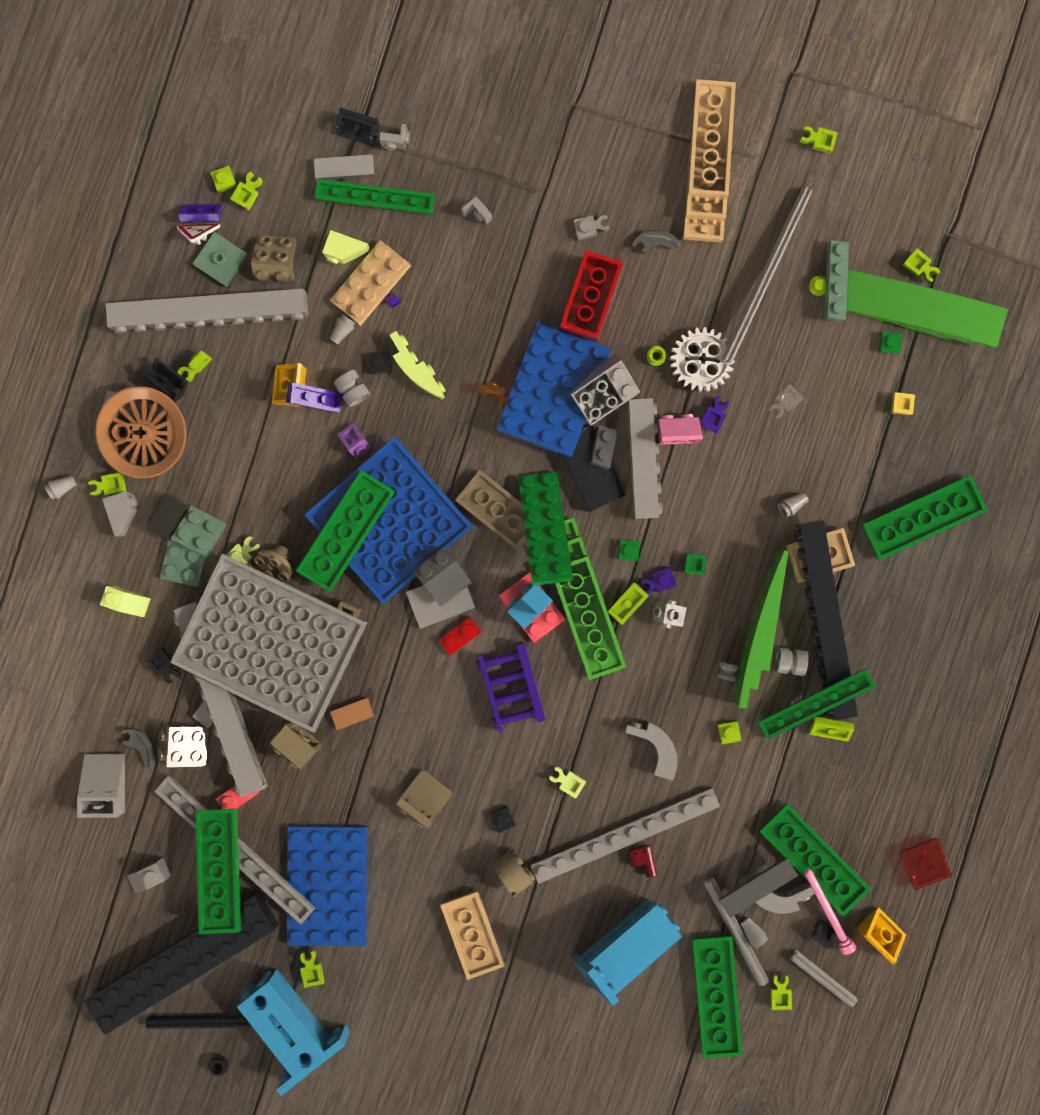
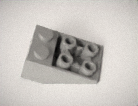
(604, 390)
(102, 786)

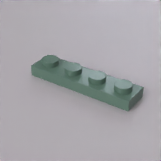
(836, 280)

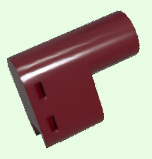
(643, 856)

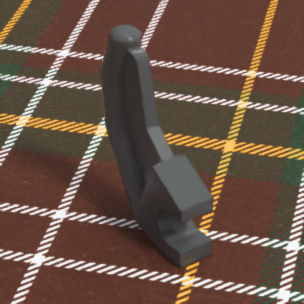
(654, 238)
(143, 744)

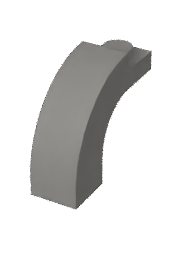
(666, 756)
(785, 901)

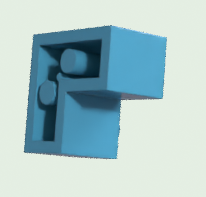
(529, 605)

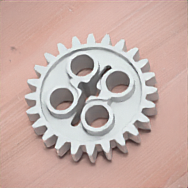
(701, 377)

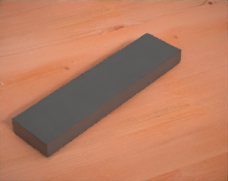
(758, 887)

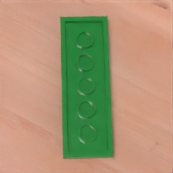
(924, 517)
(545, 528)
(345, 531)
(809, 851)
(218, 871)
(717, 996)

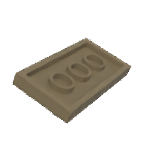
(494, 508)

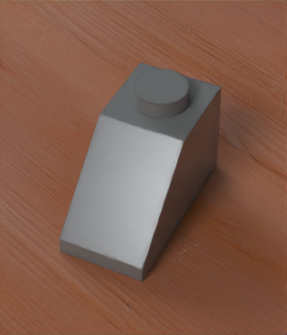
(121, 512)
(149, 876)

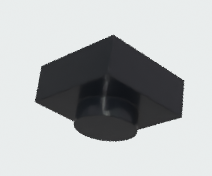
(380, 363)
(502, 819)
(824, 934)

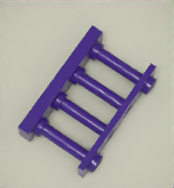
(530, 692)

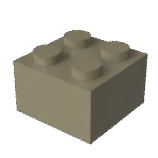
(295, 745)

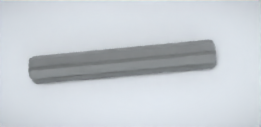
(823, 978)

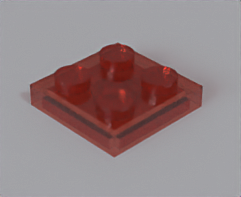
(925, 863)

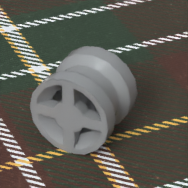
(727, 671)

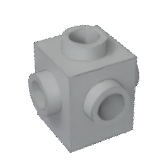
(669, 614)

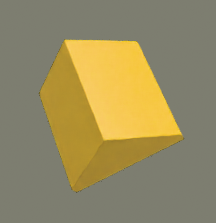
(283, 375)
(882, 934)

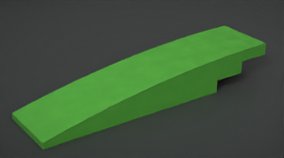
(925, 309)
(588, 612)
(761, 632)

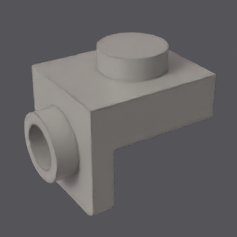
(395, 141)

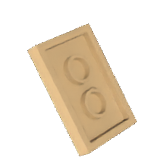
(839, 552)

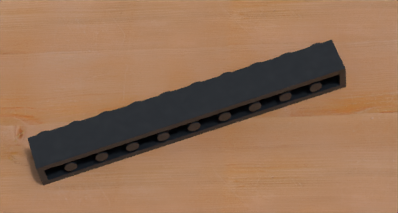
(824, 610)

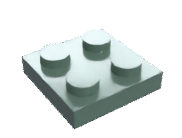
(198, 532)
(182, 565)

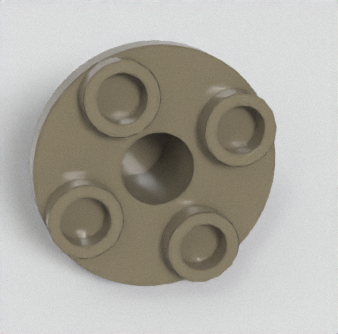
(275, 563)

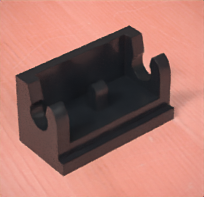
(357, 126)
(164, 380)

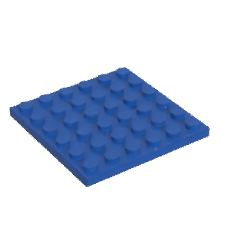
(410, 527)

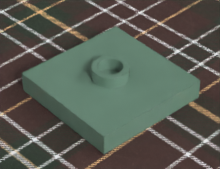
(220, 259)

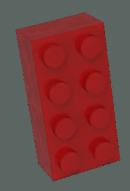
(591, 296)

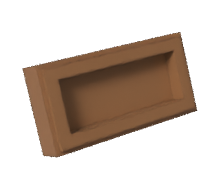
(352, 713)

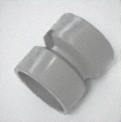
(352, 389)
(791, 661)

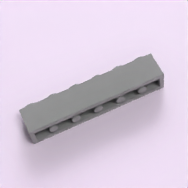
(643, 458)

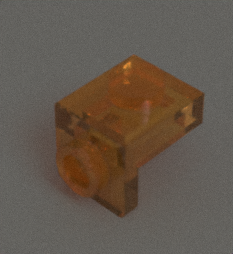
(493, 390)

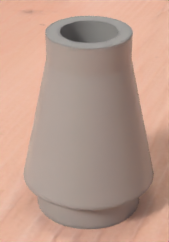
(342, 328)
(59, 487)
(792, 504)
(754, 933)

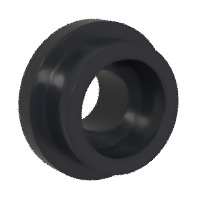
(218, 1071)

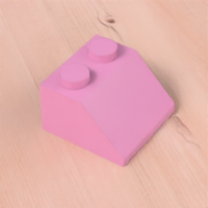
(679, 430)

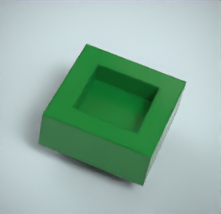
(890, 342)
(628, 550)
(695, 564)

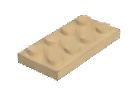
(370, 282)
(472, 934)

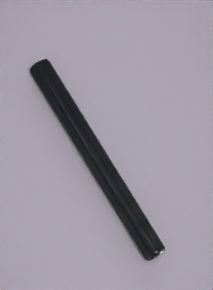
(197, 1022)

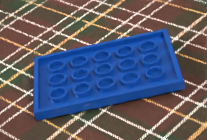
(540, 399)
(331, 873)

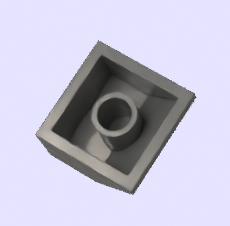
(442, 576)

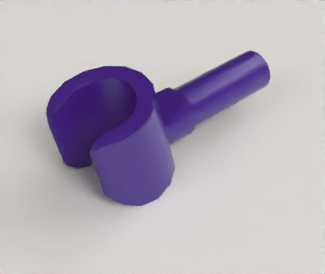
(392, 300)

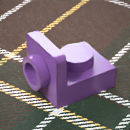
(354, 441)

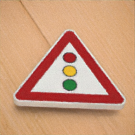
(197, 232)

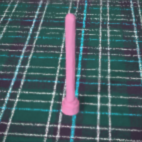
(845, 944)

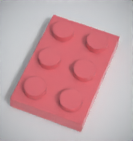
(542, 623)

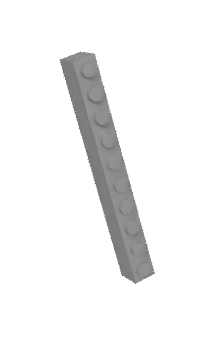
(207, 310)
(228, 725)

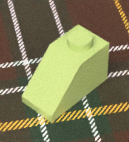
(343, 248)
(125, 601)

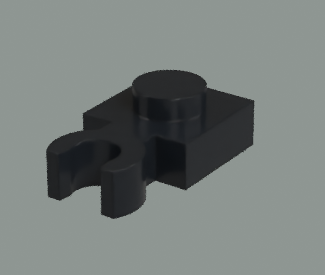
(160, 663)

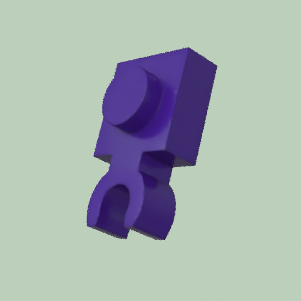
(713, 416)
(661, 580)

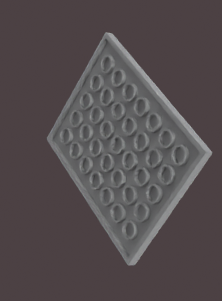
(268, 642)

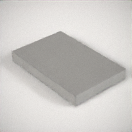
(429, 612)

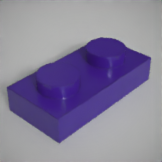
(200, 212)

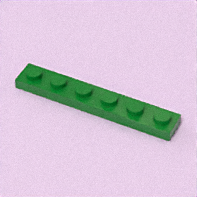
(375, 197)
(817, 703)

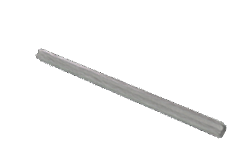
(766, 275)

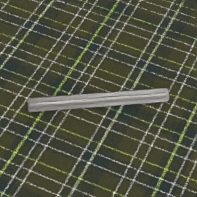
(737, 934)

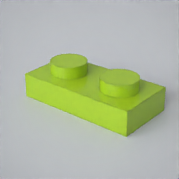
(628, 603)
(831, 729)

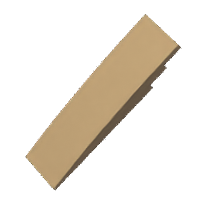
(709, 161)

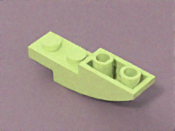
(420, 373)

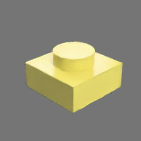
(902, 403)

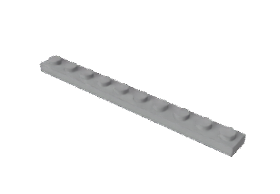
(625, 835)
(249, 861)

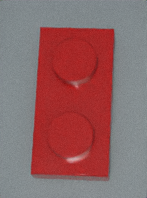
(460, 636)

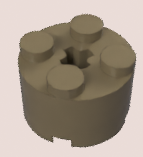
(512, 873)

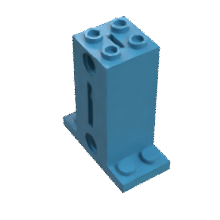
(627, 949)
(289, 1028)

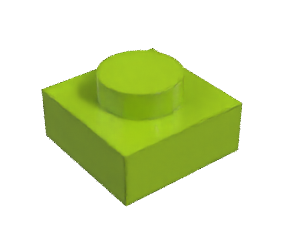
(223, 179)
(729, 732)

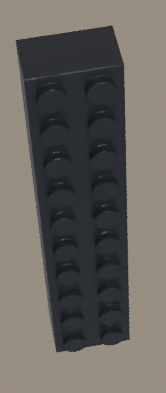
(177, 966)

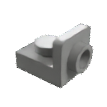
(480, 210)

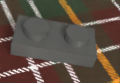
(603, 447)

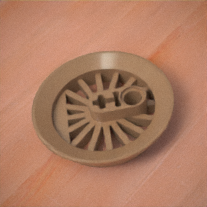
(107, 432)

